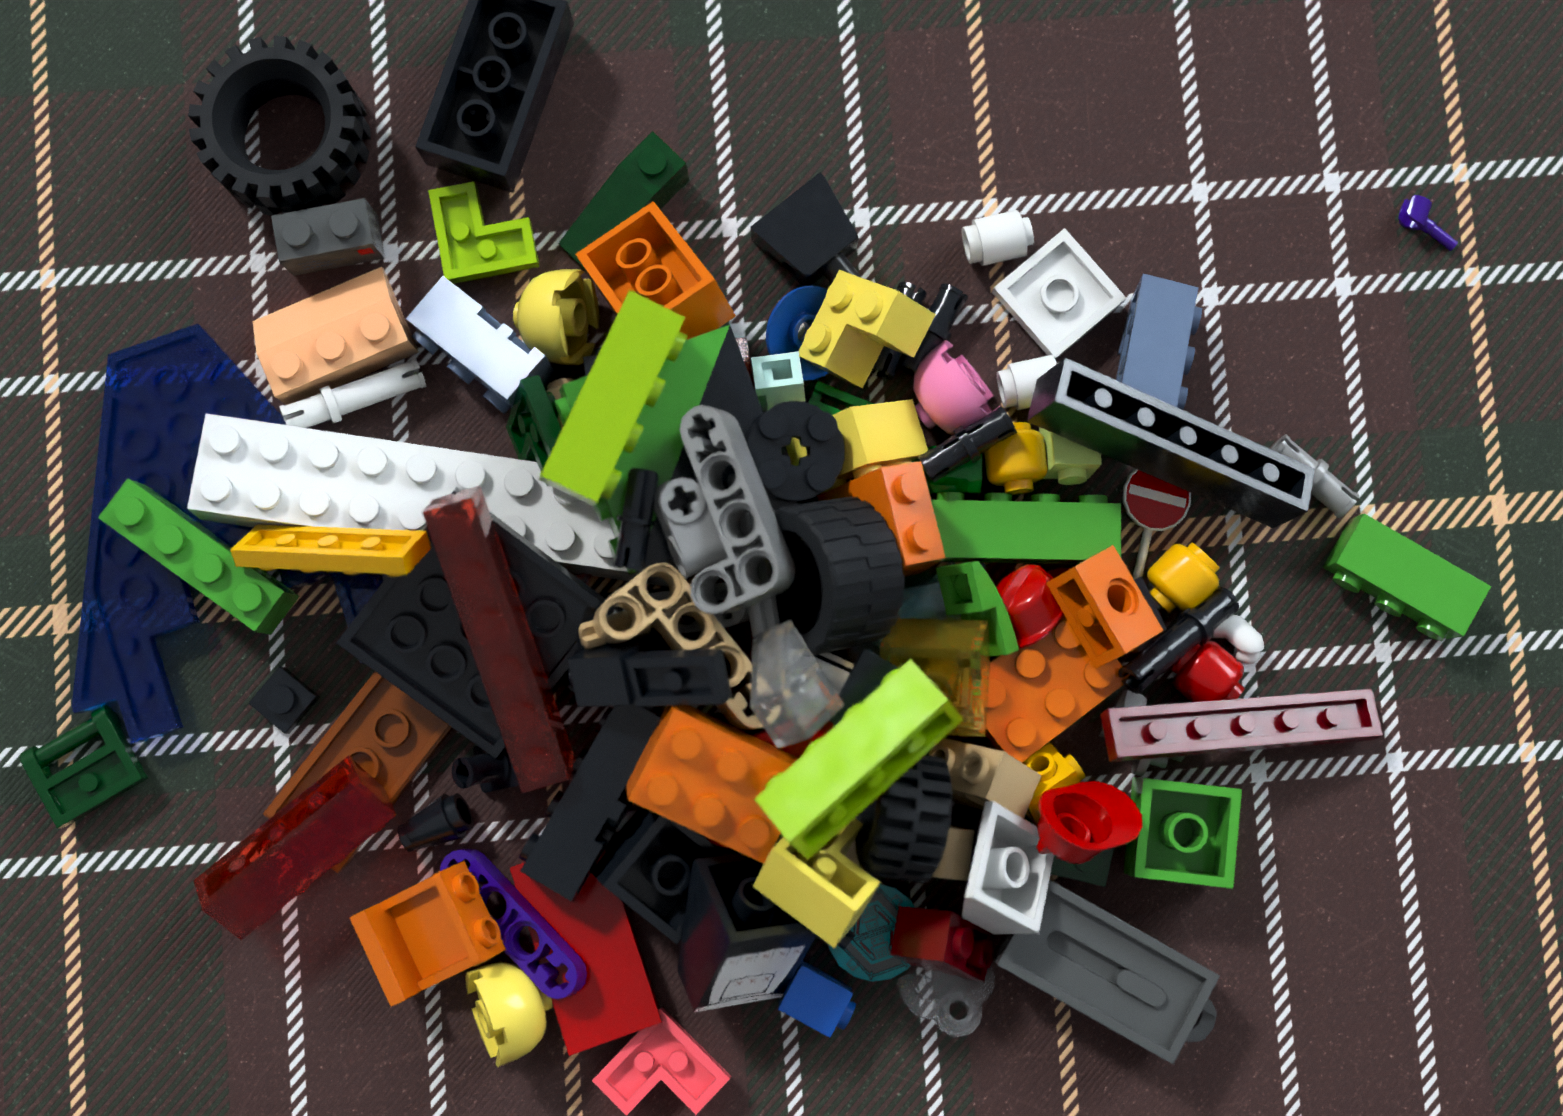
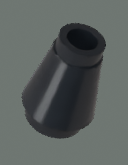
(437, 823)

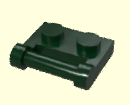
(89, 780)

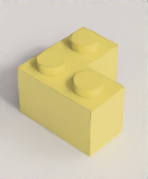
(857, 324)
(873, 438)
(821, 891)

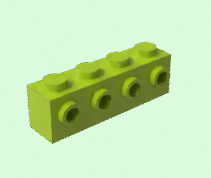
(612, 399)
(858, 759)

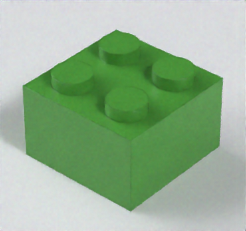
(1185, 833)

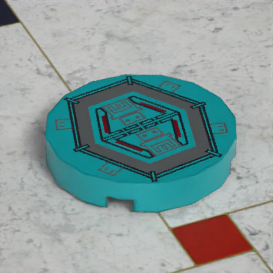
(870, 950)

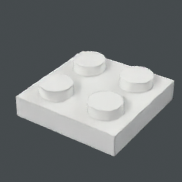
(1058, 294)

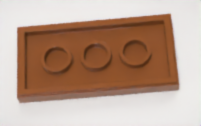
(383, 734)

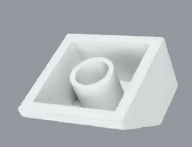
(1007, 875)

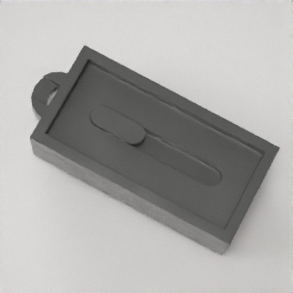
(1113, 974)

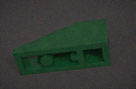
(644, 176)

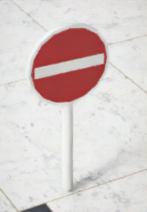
(1154, 507)

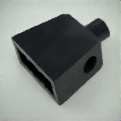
(808, 234)

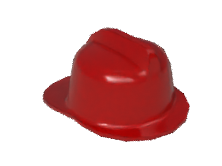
(1030, 602)
(1086, 820)

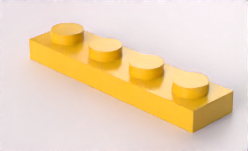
(331, 549)

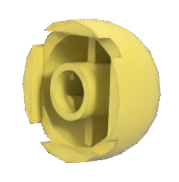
(557, 315)
(508, 1010)

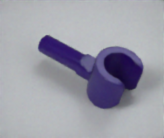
(1414, 216)

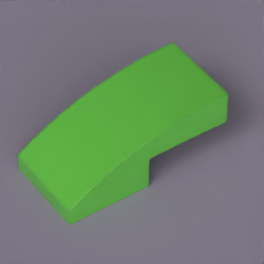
(974, 596)

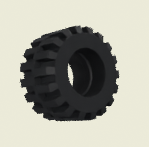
(908, 824)

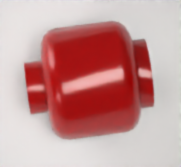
(1208, 674)

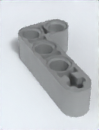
(727, 508)

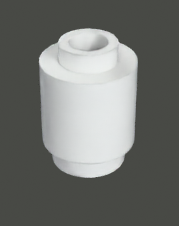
(997, 238)
(1019, 380)

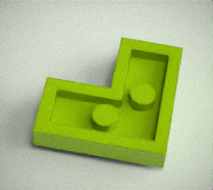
(474, 249)

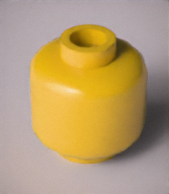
(1017, 460)
(1183, 577)

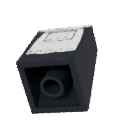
(735, 938)

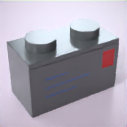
(328, 237)

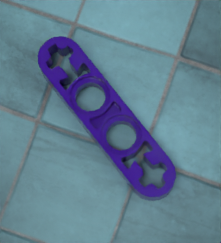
(517, 916)

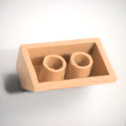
(332, 337)

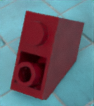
(942, 943)

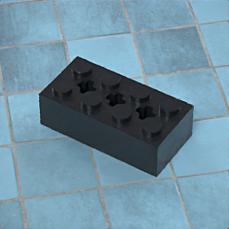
(511, 109)

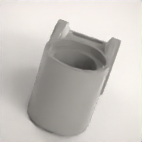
(691, 534)

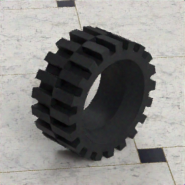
(247, 85)

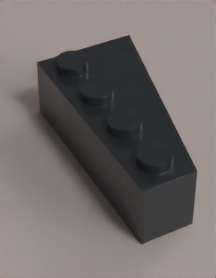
(592, 805)

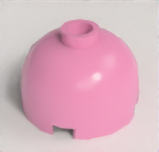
(949, 391)

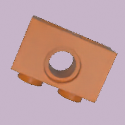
(1104, 607)

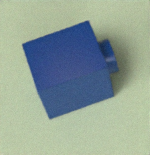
(817, 1000)

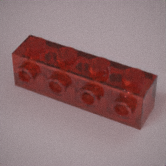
(294, 848)

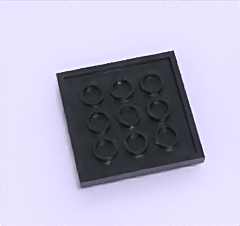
(420, 646)

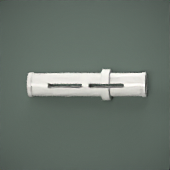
(335, 402)

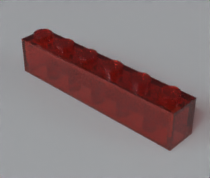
(500, 638)

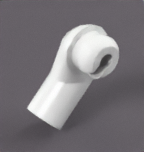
(1243, 637)

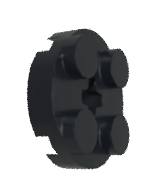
(815, 431)

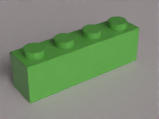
(1026, 531)
(197, 557)

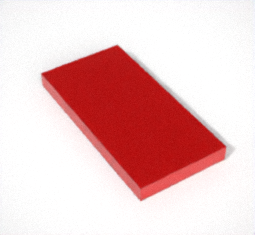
(617, 984)

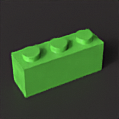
(1405, 578)

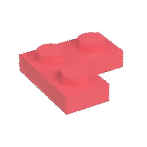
(662, 1054)

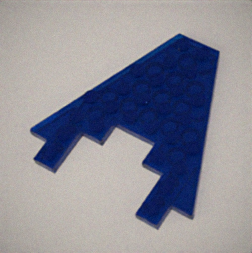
(153, 436)

